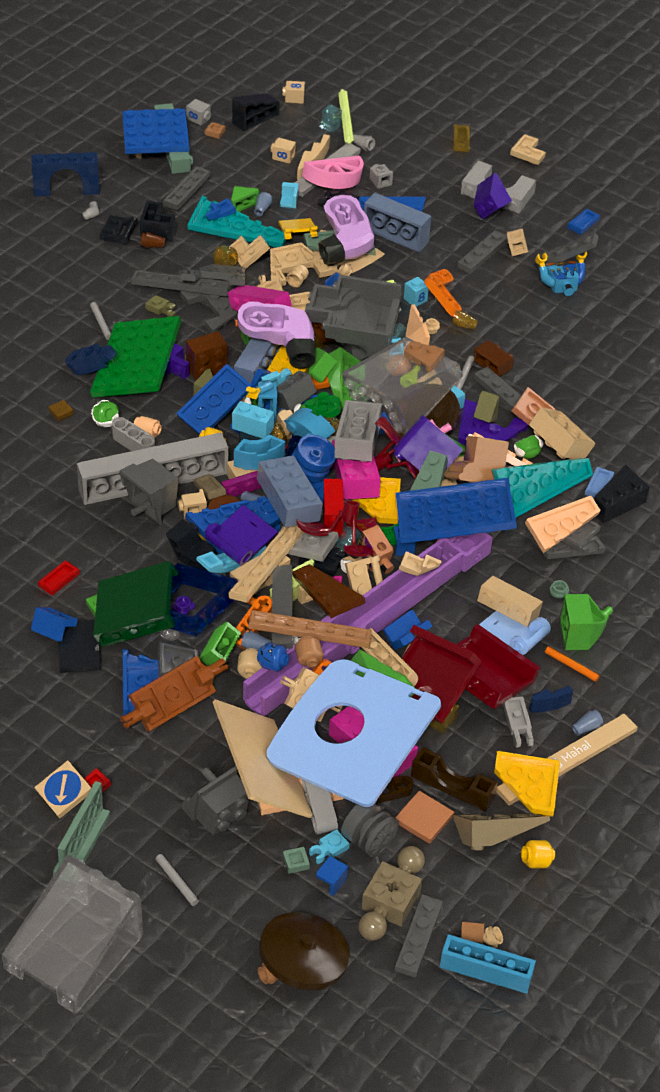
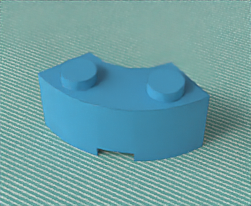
(306, 423)
(250, 452)

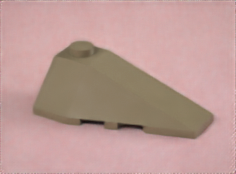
(487, 831)

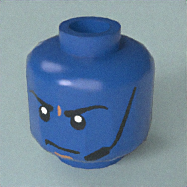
(272, 657)

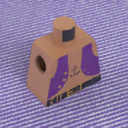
(380, 545)

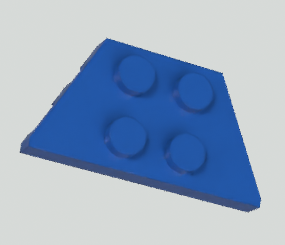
(136, 673)

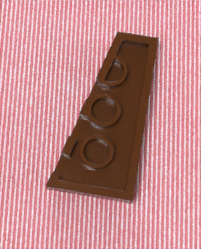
(327, 592)

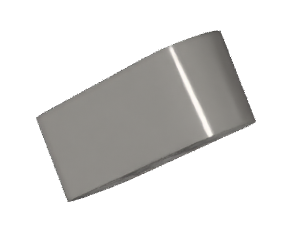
(131, 435)
(322, 808)

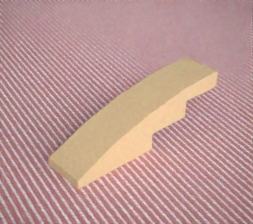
(317, 152)

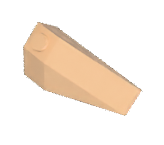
(416, 329)

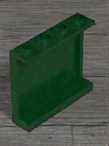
(134, 604)

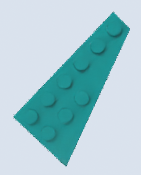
(233, 226)
(542, 481)

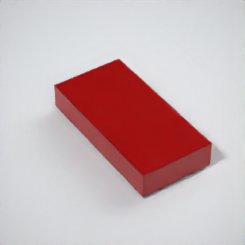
(58, 578)

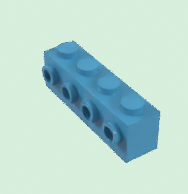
(487, 964)

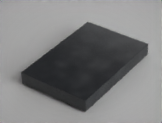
(79, 648)

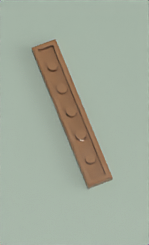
(305, 627)

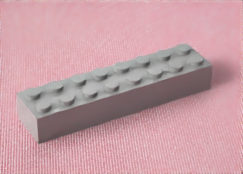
(187, 459)

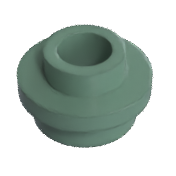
(559, 589)

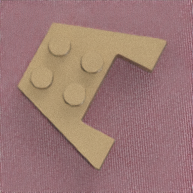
(286, 257)

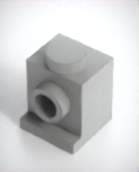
(381, 171)

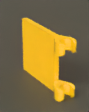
(298, 225)

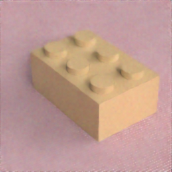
(561, 434)

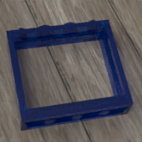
(207, 581)

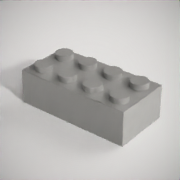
(357, 431)

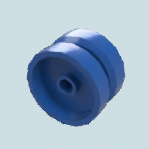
(315, 457)

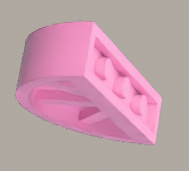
(335, 172)

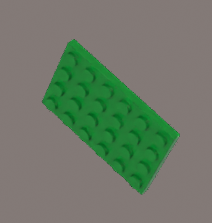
(140, 357)

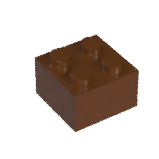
(206, 353)

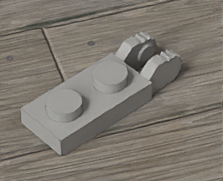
(518, 720)

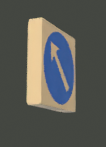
(63, 789)

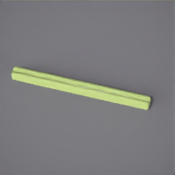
(346, 118)

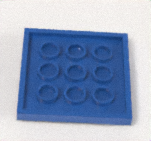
(155, 131)

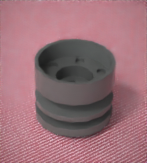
(369, 828)

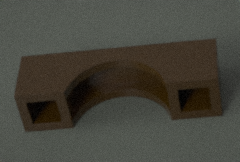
(432, 770)

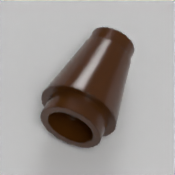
(151, 240)

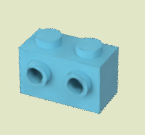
(252, 420)

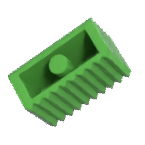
(220, 644)

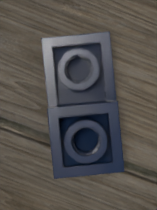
(546, 701)

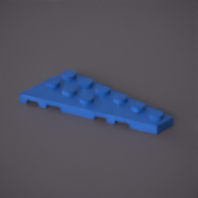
(261, 507)

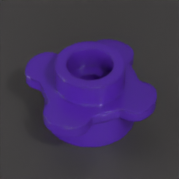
(183, 605)

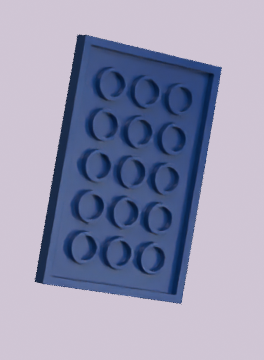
(455, 510)

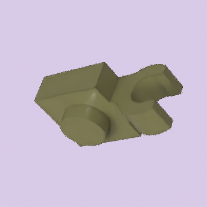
(160, 305)

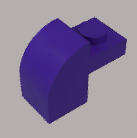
(177, 363)

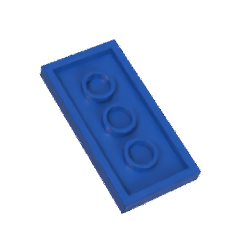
(214, 400)

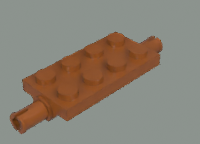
(172, 693)

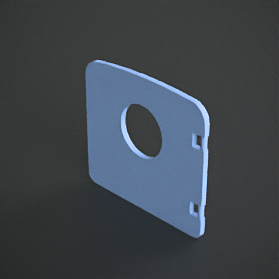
(367, 763)

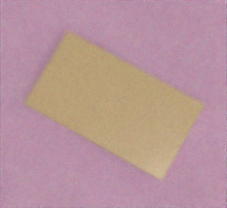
(248, 740)

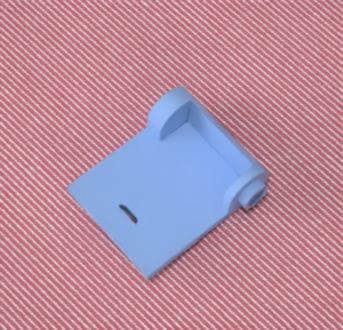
(515, 634)

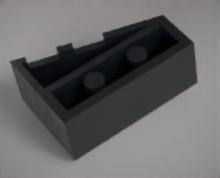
(253, 110)
(621, 494)

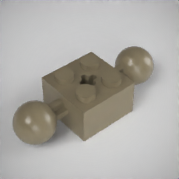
(391, 893)

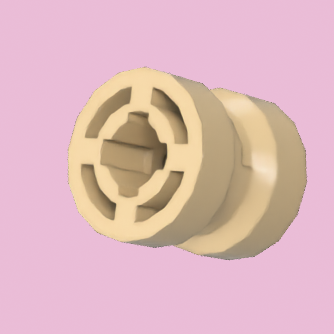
(297, 275)

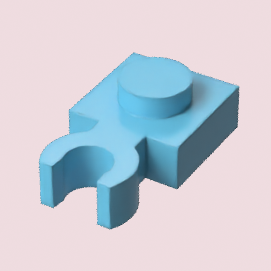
(277, 377)
(331, 845)

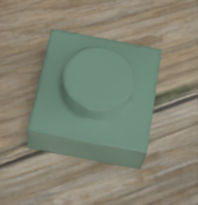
(296, 860)

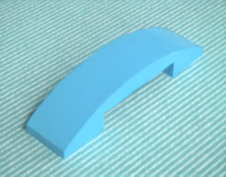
(221, 563)

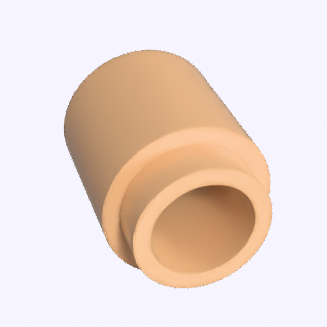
(149, 425)

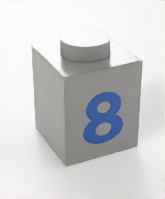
(198, 112)

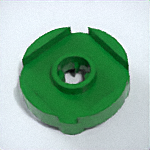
(324, 405)

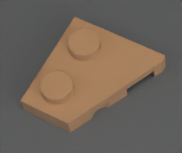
(424, 354)

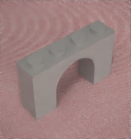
(519, 193)

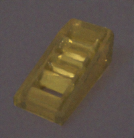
(458, 131)

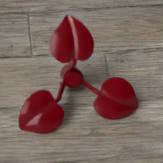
(384, 458)
(349, 515)

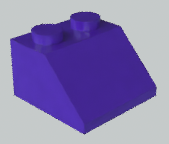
(490, 196)

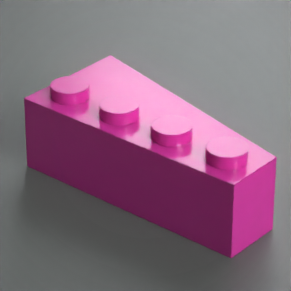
(245, 294)

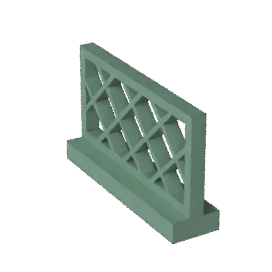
(85, 827)

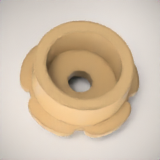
(345, 269)
(432, 325)
(493, 936)

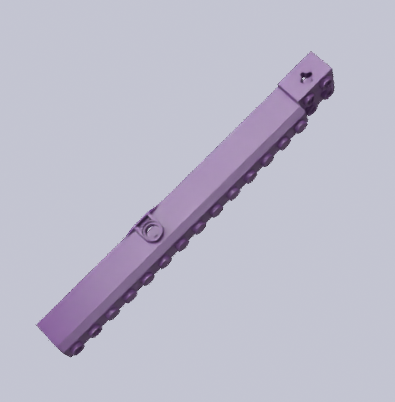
(382, 606)

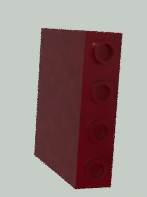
(441, 668)
(502, 669)

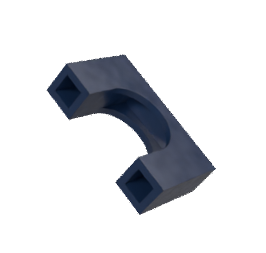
(47, 164)

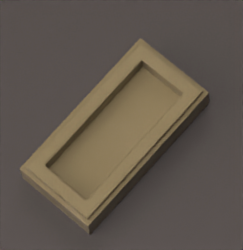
(210, 486)

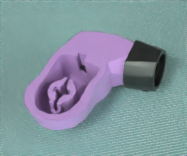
(351, 228)
(280, 326)

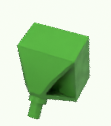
(582, 621)

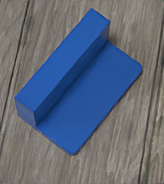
(51, 622)
(399, 631)

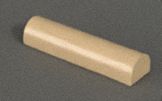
(379, 649)

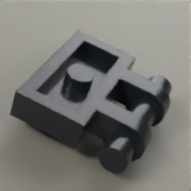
(331, 562)

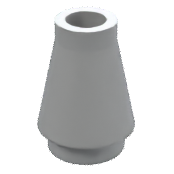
(364, 142)

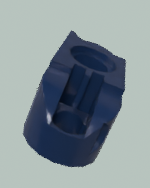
(89, 359)

